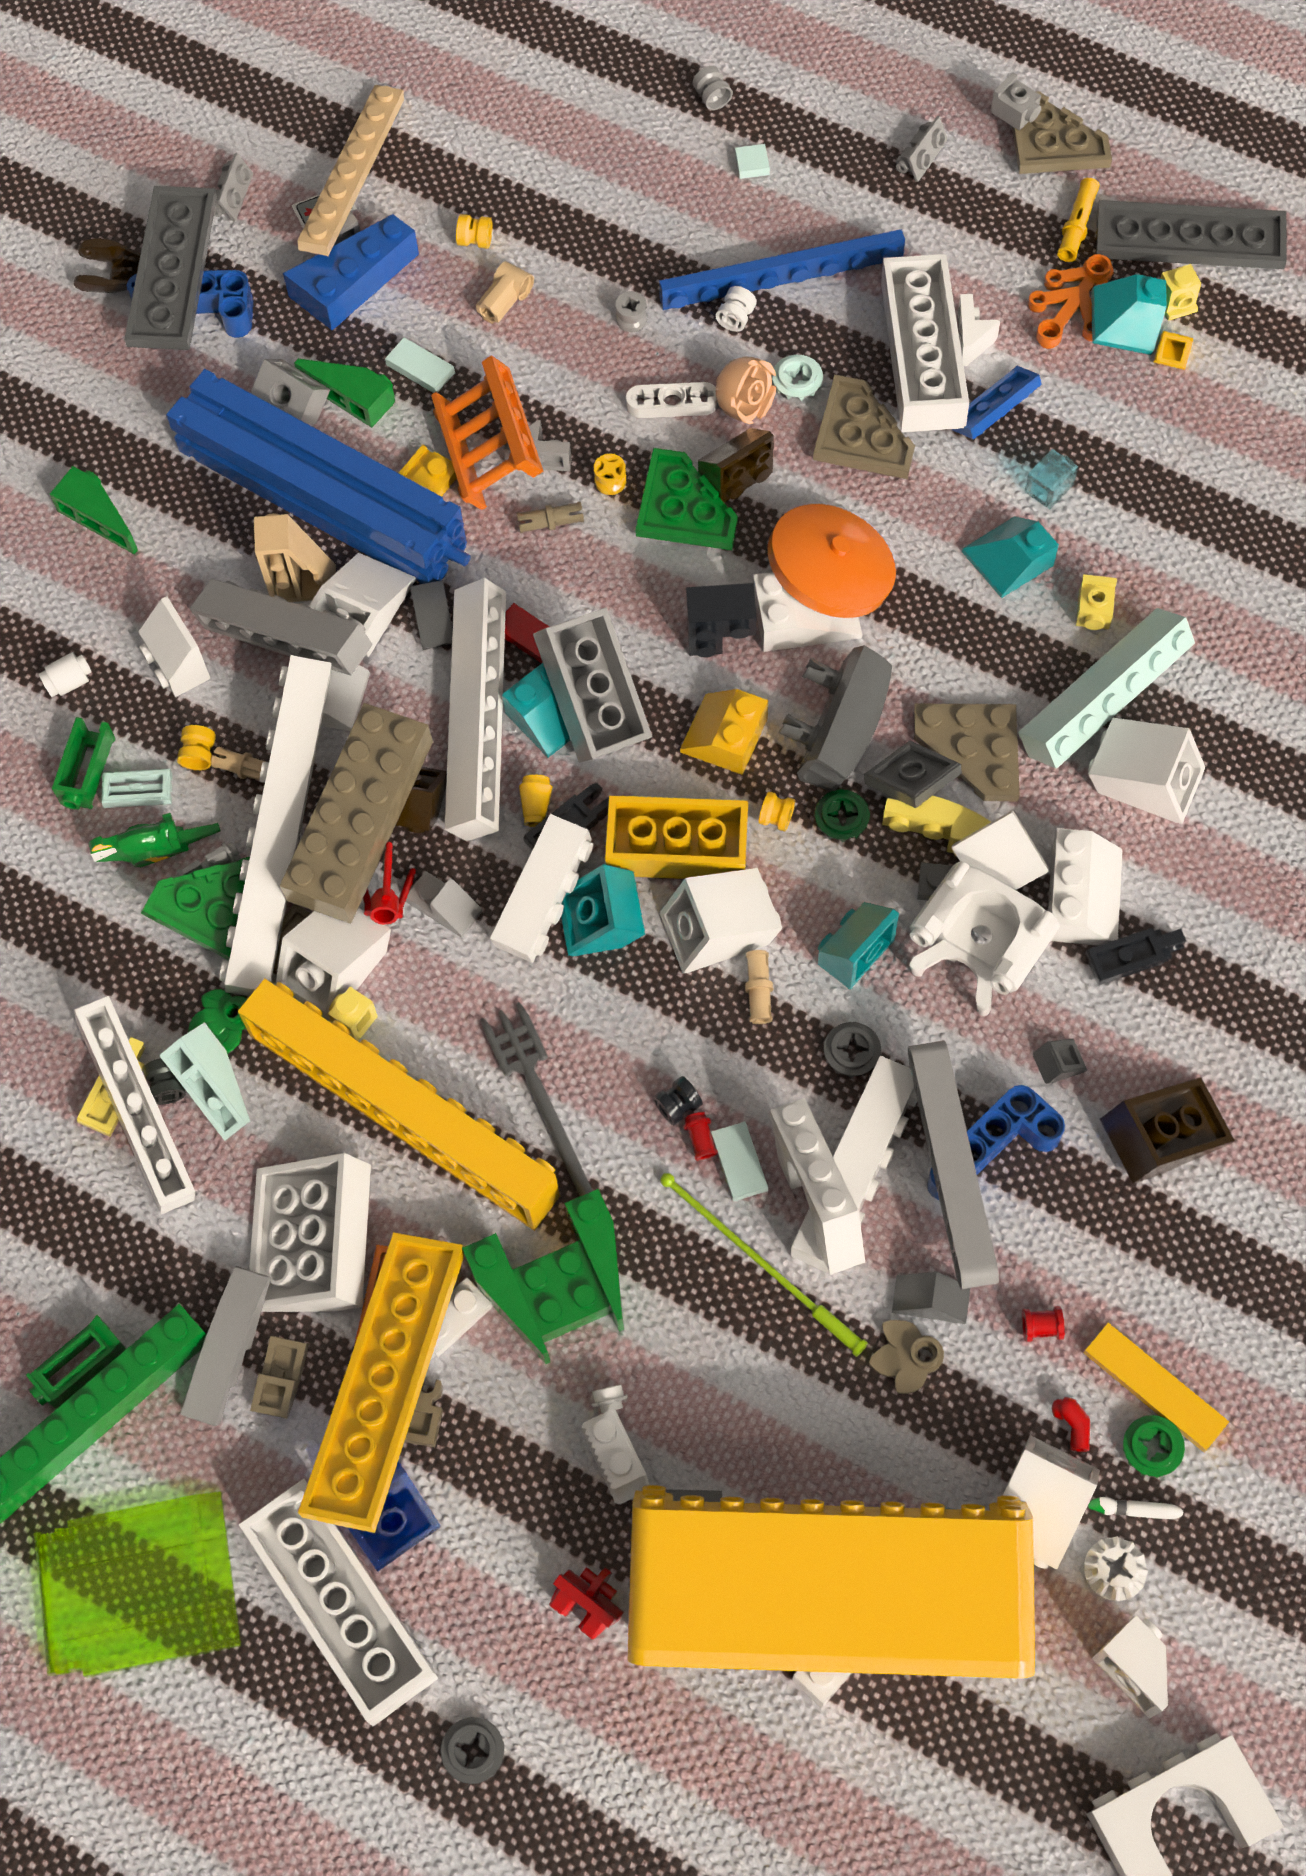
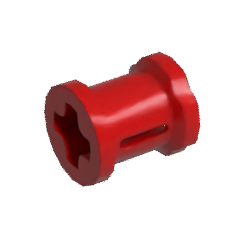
(1043, 1324)

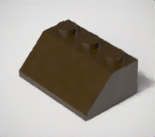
(424, 801)

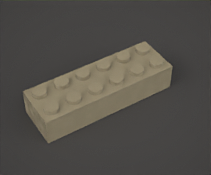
(356, 813)

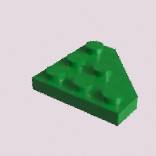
(683, 505)
(199, 905)

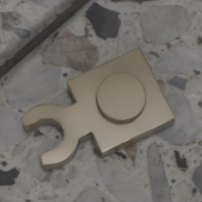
(426, 1418)

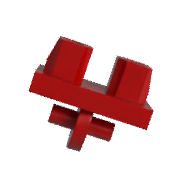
(574, 1590)

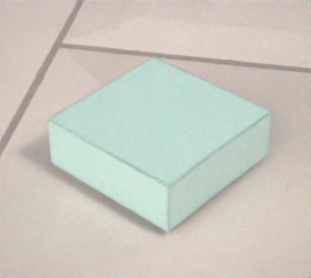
(752, 161)

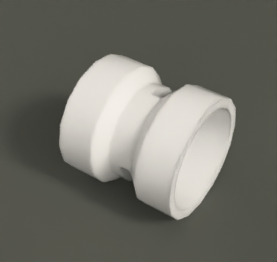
(737, 305)

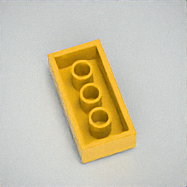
(676, 836)

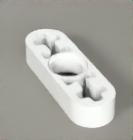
(682, 390)

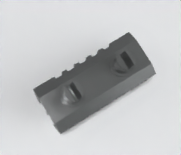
(847, 719)

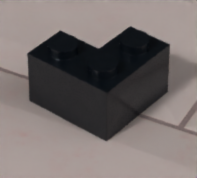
(719, 613)

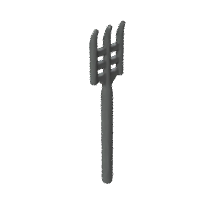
(526, 1066)

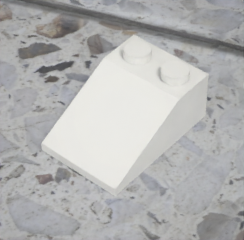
(790, 624)

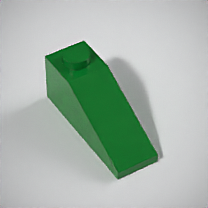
(352, 388)
(87, 503)

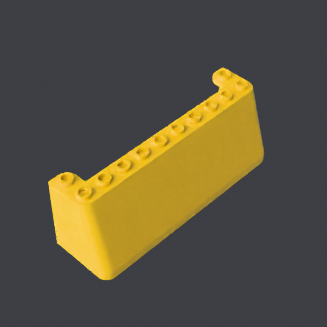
(832, 1586)

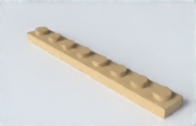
(350, 170)

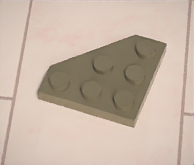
(1059, 142)
(861, 432)
(977, 738)

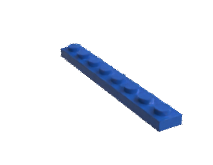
(781, 269)

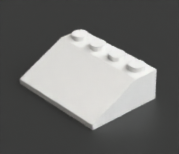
(311, 1233)

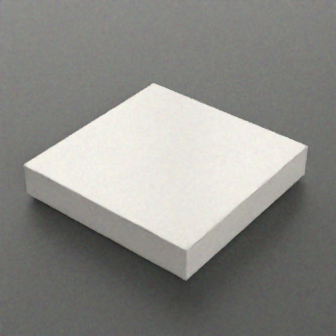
(1003, 852)

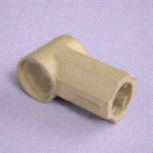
(508, 286)

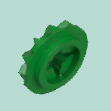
(1169, 1440)

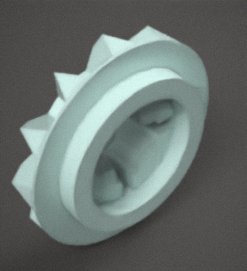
(789, 368)

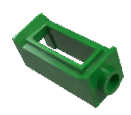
(71, 762)
(56, 1395)

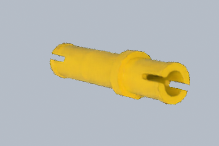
(1075, 229)

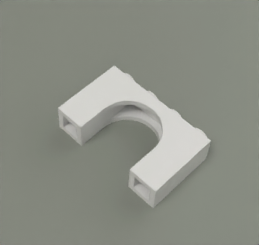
(810, 1164)
(1217, 1771)

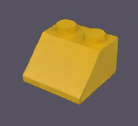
(726, 729)

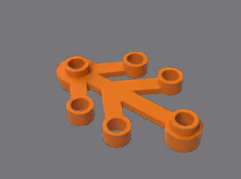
(1074, 297)

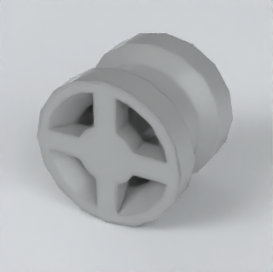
(631, 320)

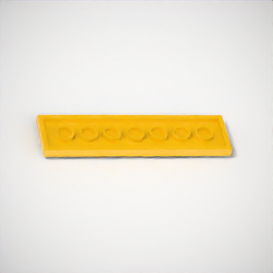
(382, 1383)

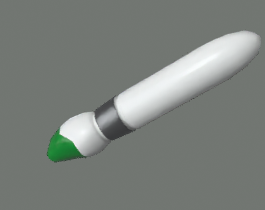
(1135, 1508)

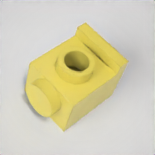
(1181, 291)
(1096, 602)
(349, 1010)

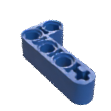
(226, 294)
(1012, 1124)

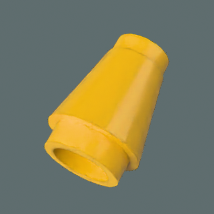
(535, 798)

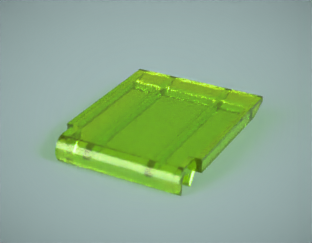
(137, 1587)

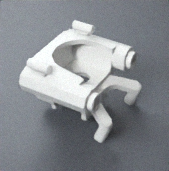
(978, 902)

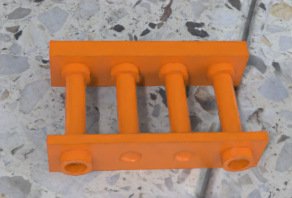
(514, 432)

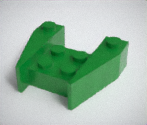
(558, 1288)

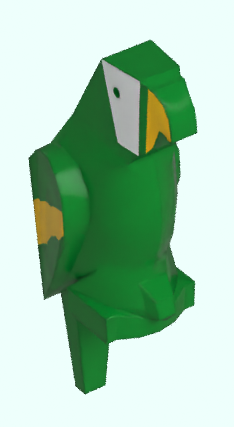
(148, 842)

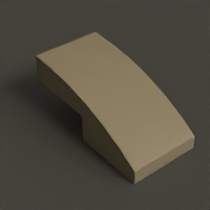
(280, 1377)

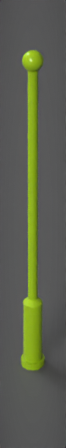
(819, 1312)

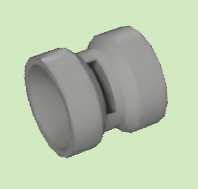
(713, 89)

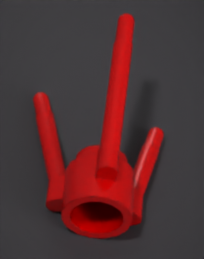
(384, 905)

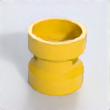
(474, 231)
(196, 747)

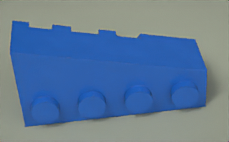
(353, 271)

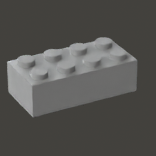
(592, 685)

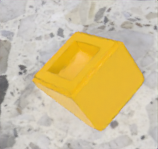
(1173, 350)

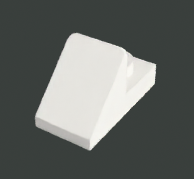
(974, 334)

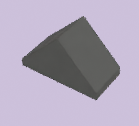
(930, 1297)

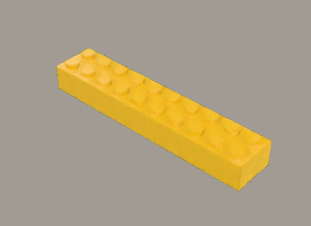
(401, 1103)

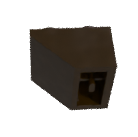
(739, 463)

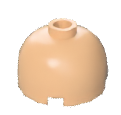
(746, 388)

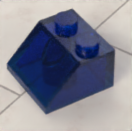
(401, 1525)

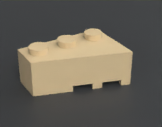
(290, 559)

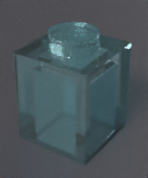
(1051, 478)

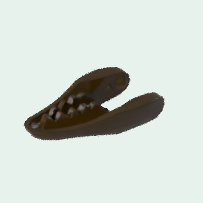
(122, 260)

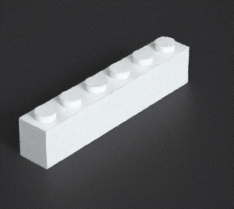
(134, 1105)
(865, 1145)

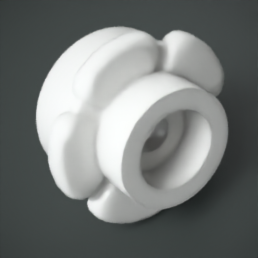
(609, 1398)

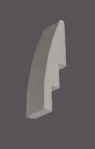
(225, 1345)

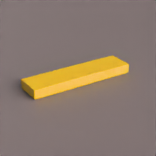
(1156, 1387)

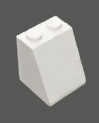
(1148, 767)
(719, 918)
(329, 956)
(1057, 1494)

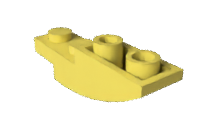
(934, 819)

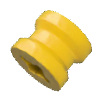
(613, 466)
(776, 811)

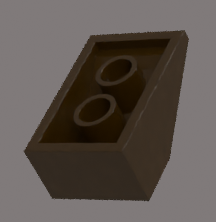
(1166, 1129)

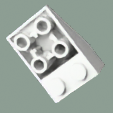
(366, 593)

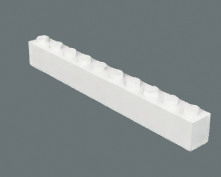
(278, 824)

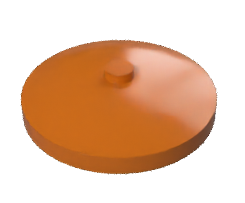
(831, 560)

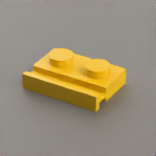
(430, 470)

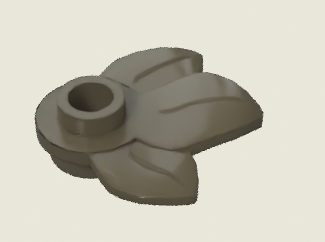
(901, 1358)

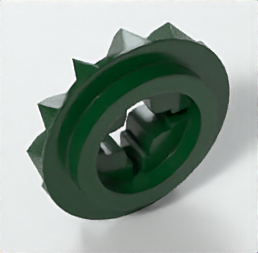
(853, 806)

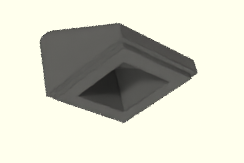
(1059, 1060)

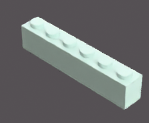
(1106, 687)

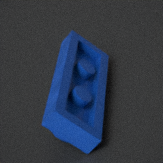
(999, 400)

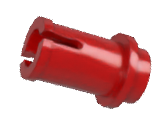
(700, 1135)

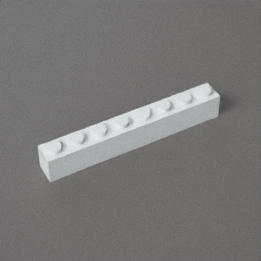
(475, 710)

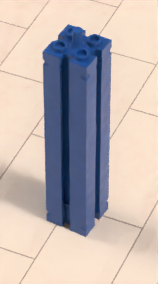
(318, 479)

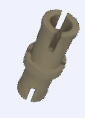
(550, 517)

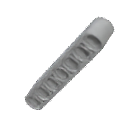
(953, 1165)

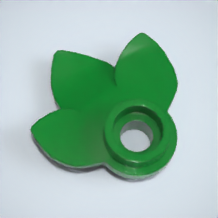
(218, 1017)

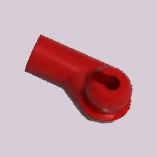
(1078, 1420)

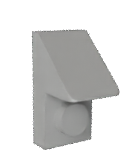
(552, 453)
(444, 903)

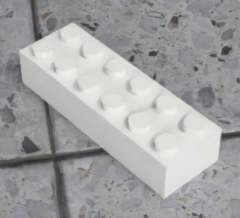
(924, 343)
(339, 1606)

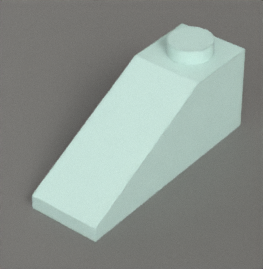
(208, 1077)

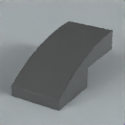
(432, 614)

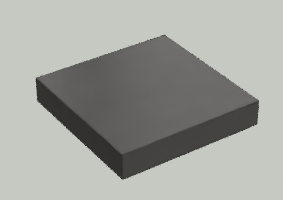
(912, 774)

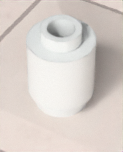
(65, 674)

